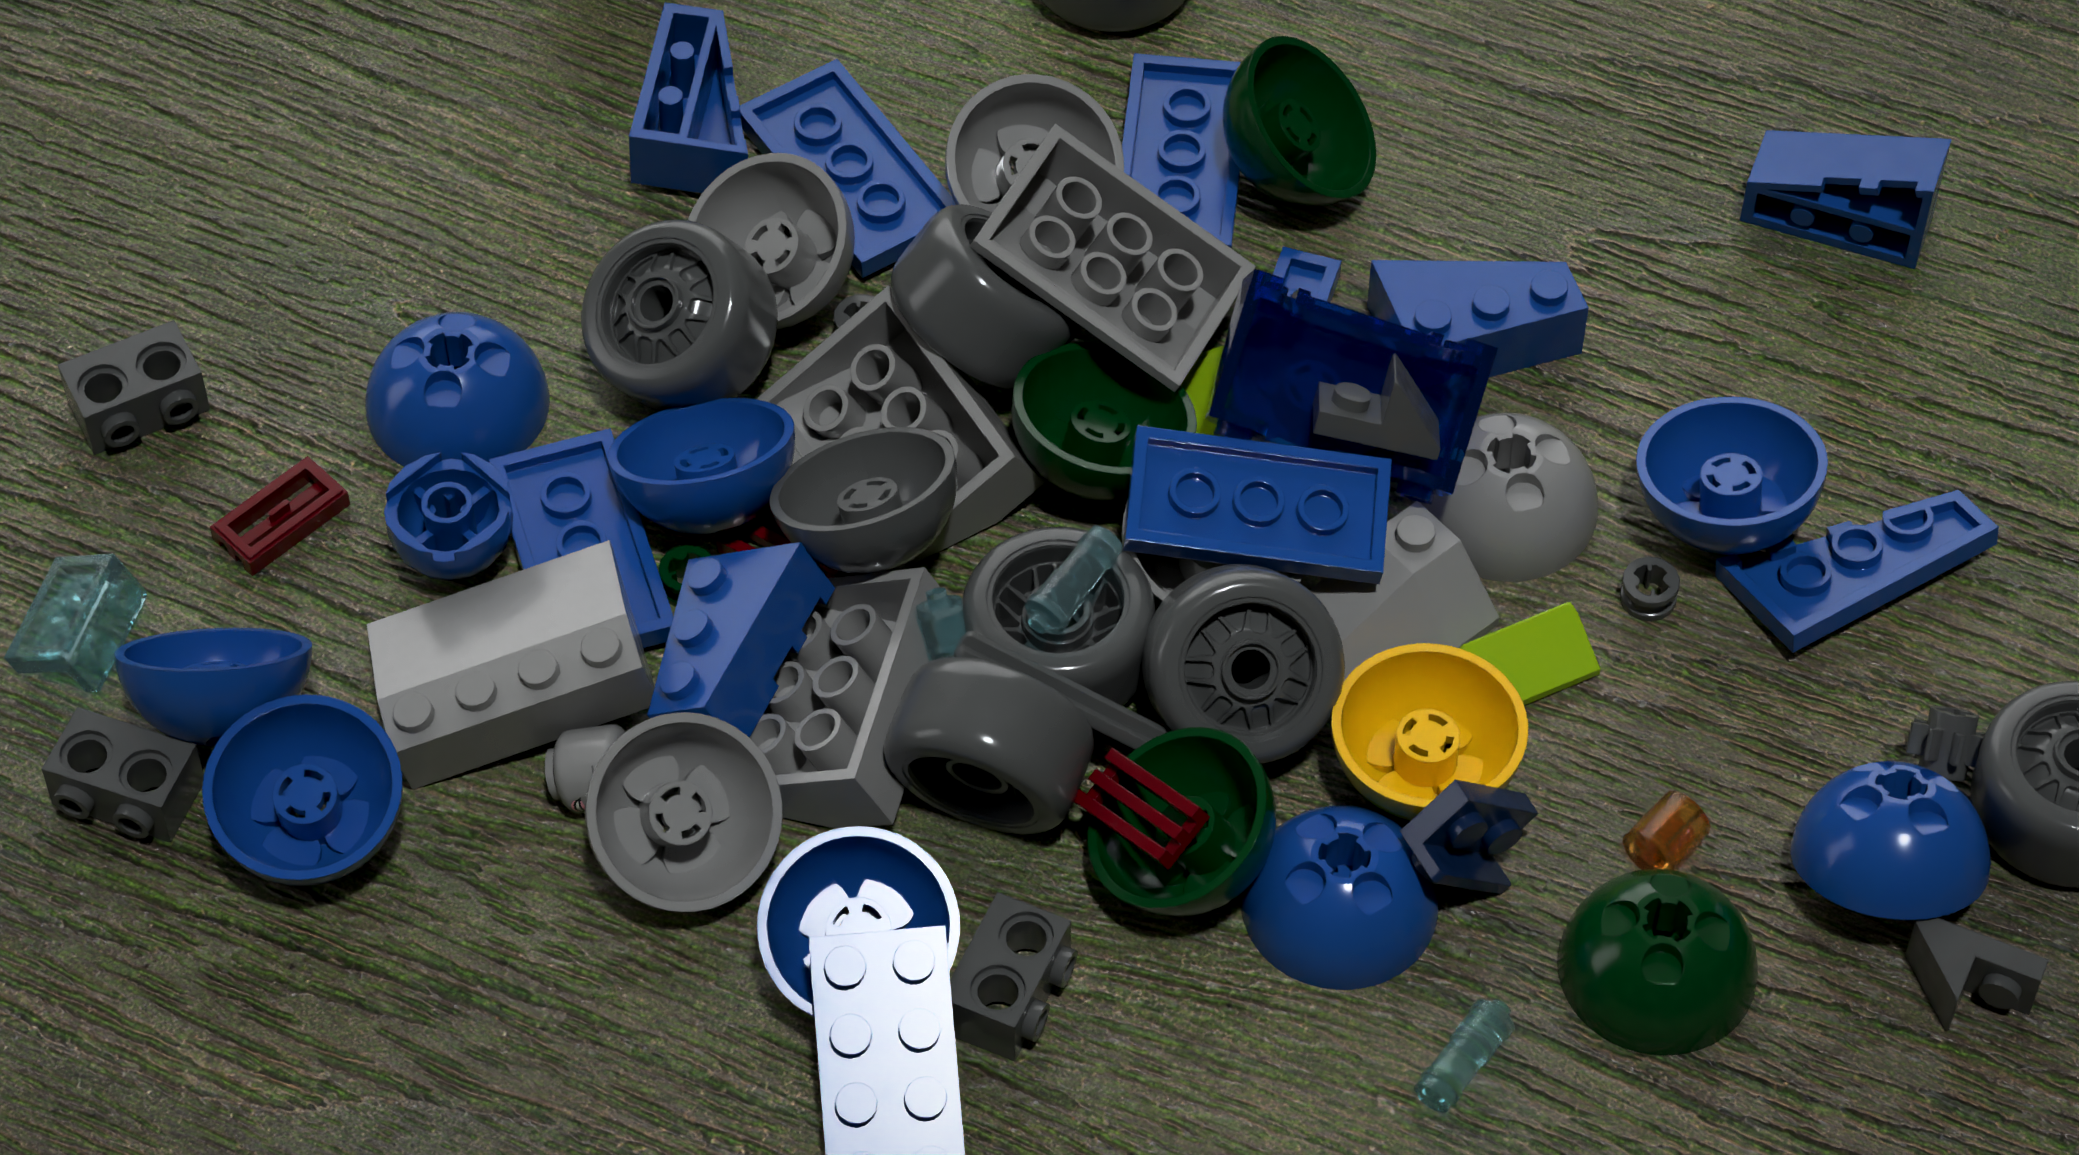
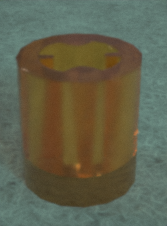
(1667, 832)

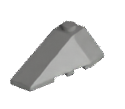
(1423, 596)

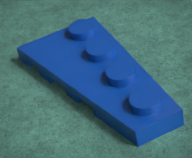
(1835, 579)

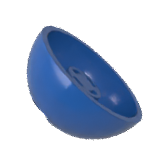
(455, 390)
(704, 463)
(1731, 473)
(210, 677)
(293, 761)
(1892, 843)
(845, 885)
(1346, 924)

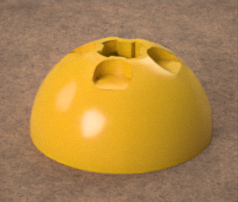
(1421, 721)

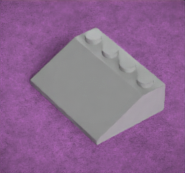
(1113, 257)
(887, 376)
(509, 665)
(840, 698)

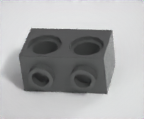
(134, 387)
(128, 764)
(997, 974)

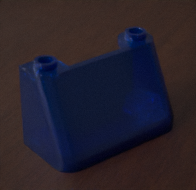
(1289, 344)

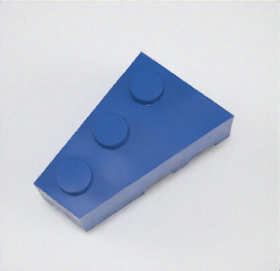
(688, 104)
(1848, 190)
(1518, 306)
(735, 629)

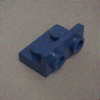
(1463, 830)

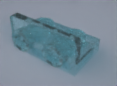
(78, 619)

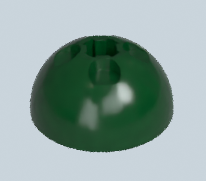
(1298, 125)
(1080, 417)
(1226, 852)
(1658, 962)

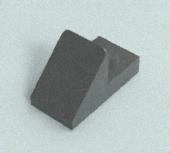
(1392, 421)
(1958, 960)

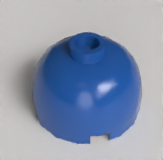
(449, 515)

